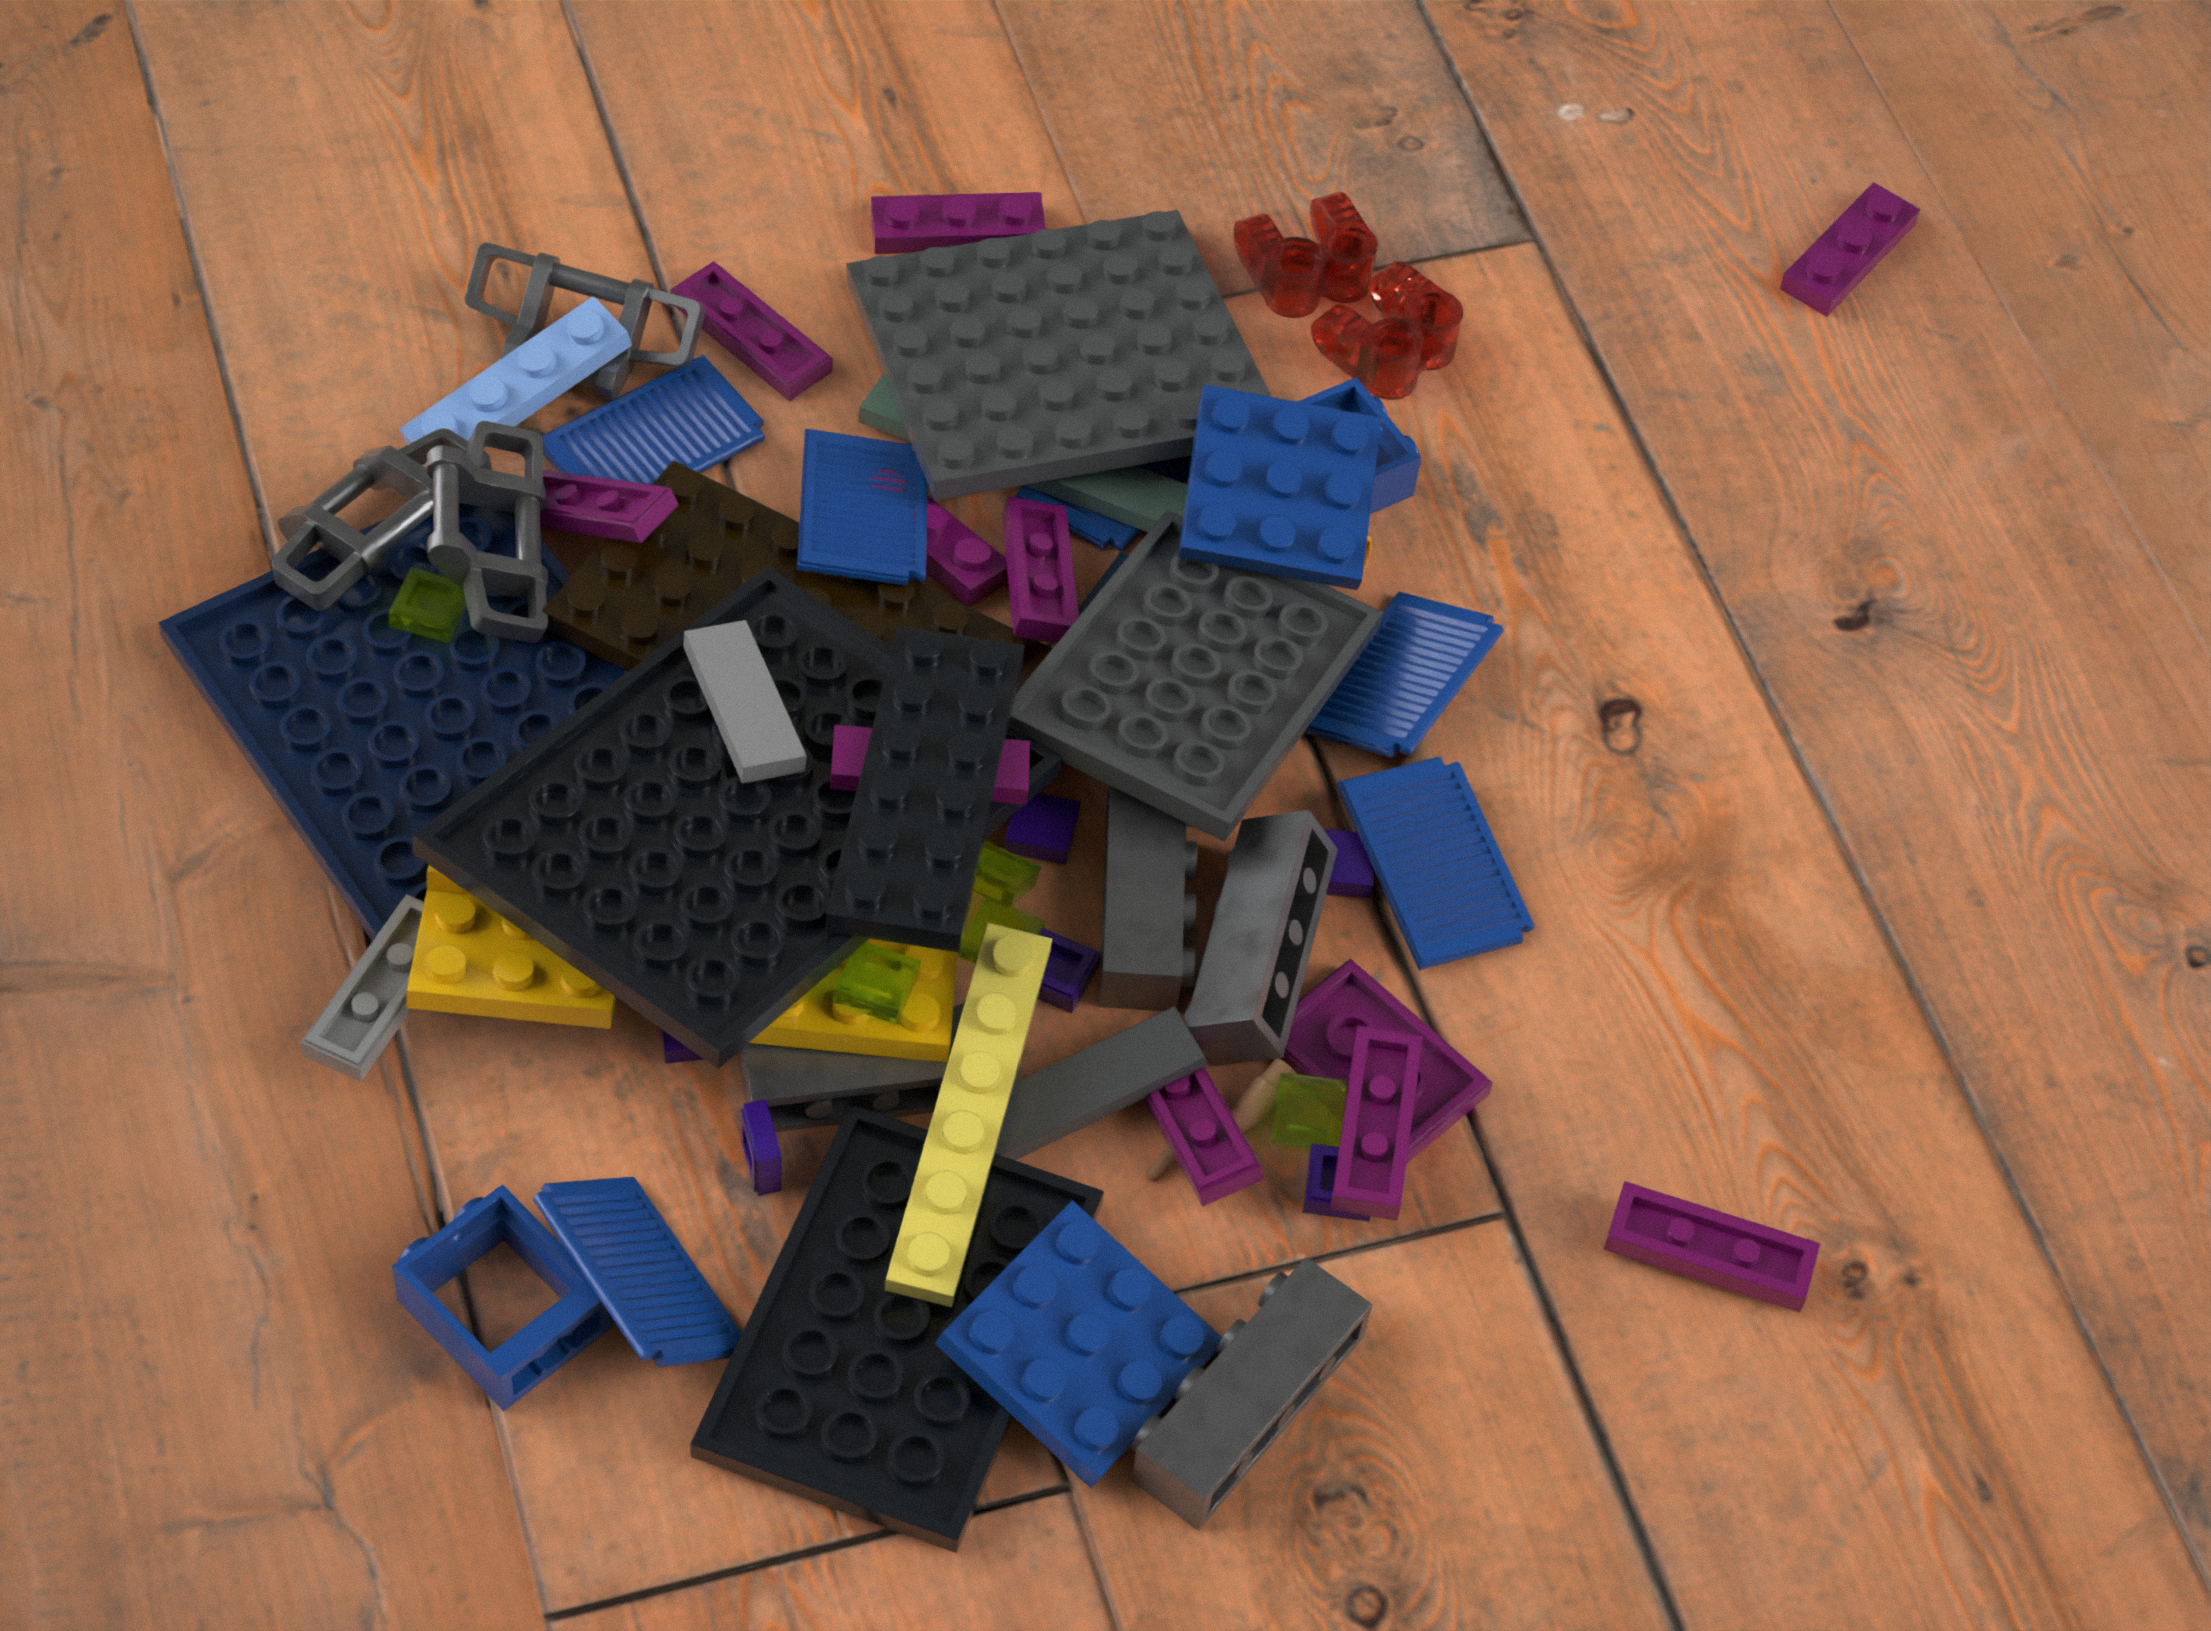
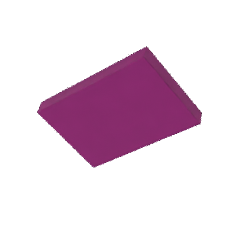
(1324, 1042)

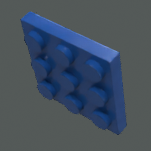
(1280, 487)
(1079, 1343)

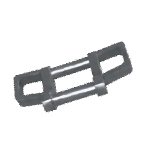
(548, 274)
(461, 480)
(359, 553)

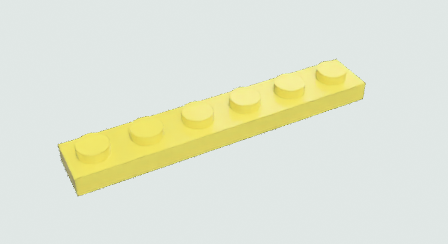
(968, 1116)

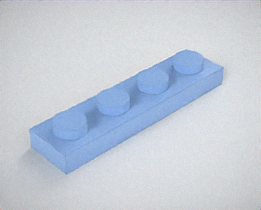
(529, 374)

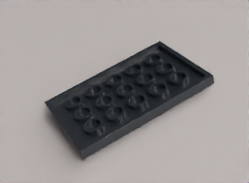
(844, 1380)

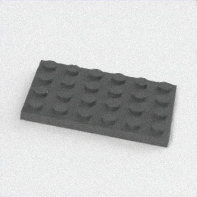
(1192, 679)

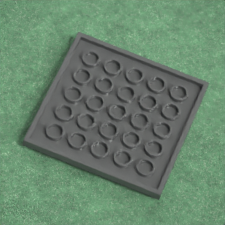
(1050, 350)

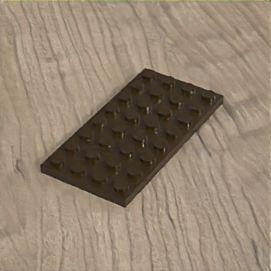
(645, 593)

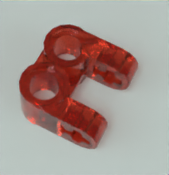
(1298, 271)
(1392, 352)

